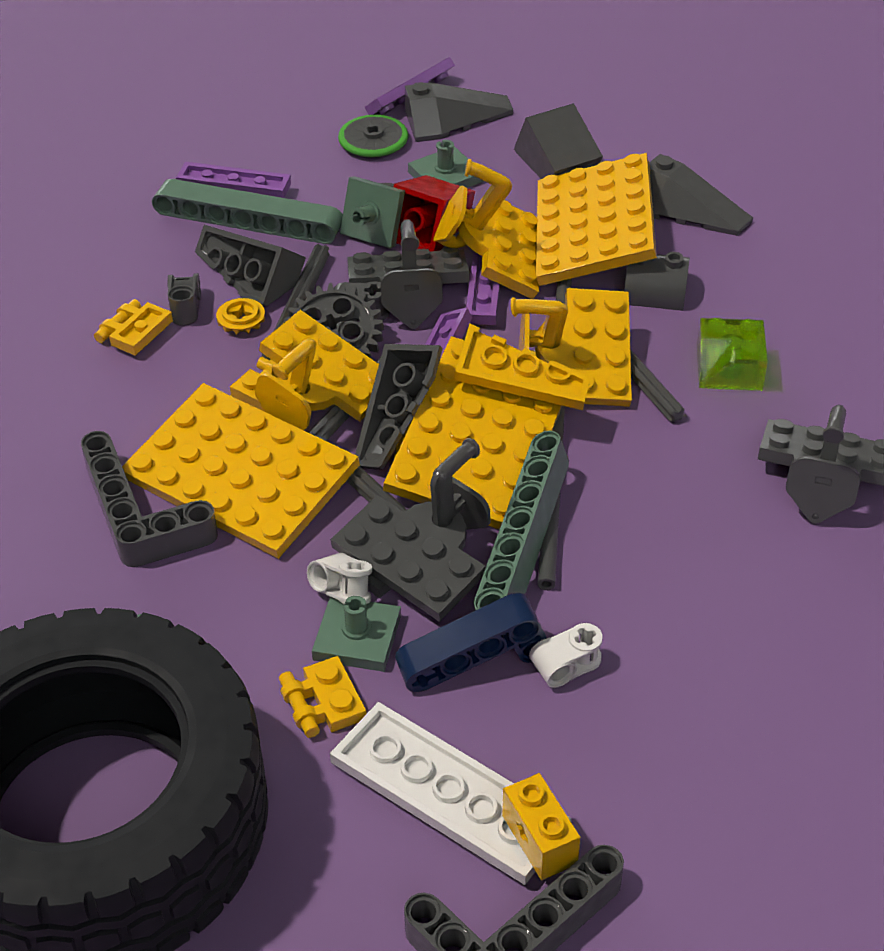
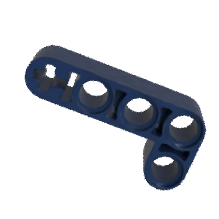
(470, 642)

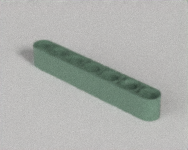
(248, 211)
(525, 520)

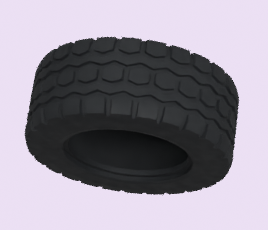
(192, 844)

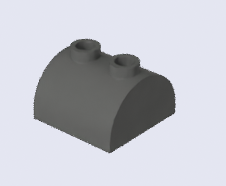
(658, 282)

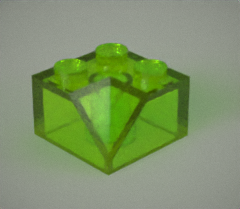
(731, 354)

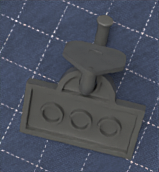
(411, 278)
(823, 463)
(423, 547)

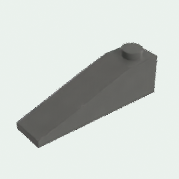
(440, 108)
(688, 197)
(249, 265)
(398, 390)

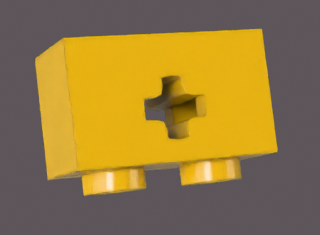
(540, 826)

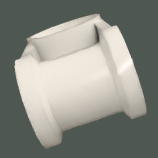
(340, 577)
(564, 658)

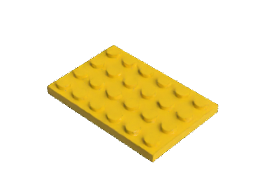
(594, 219)
(456, 411)
(246, 463)

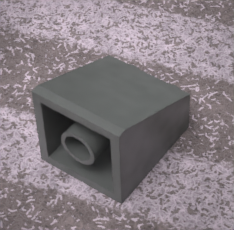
(557, 142)

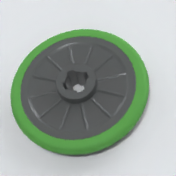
(373, 135)

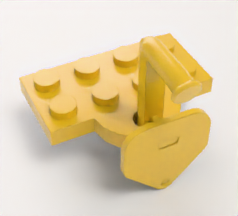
(495, 231)
(585, 335)
(315, 362)

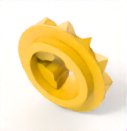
(230, 312)

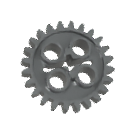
(326, 306)

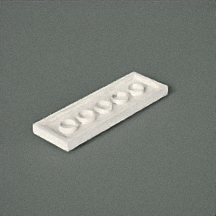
(434, 785)

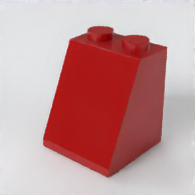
(425, 205)

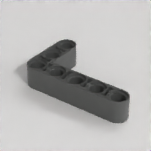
(139, 537)
(522, 929)

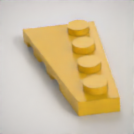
(501, 367)

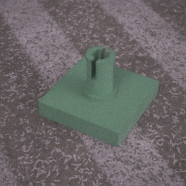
(445, 164)
(372, 212)
(357, 633)

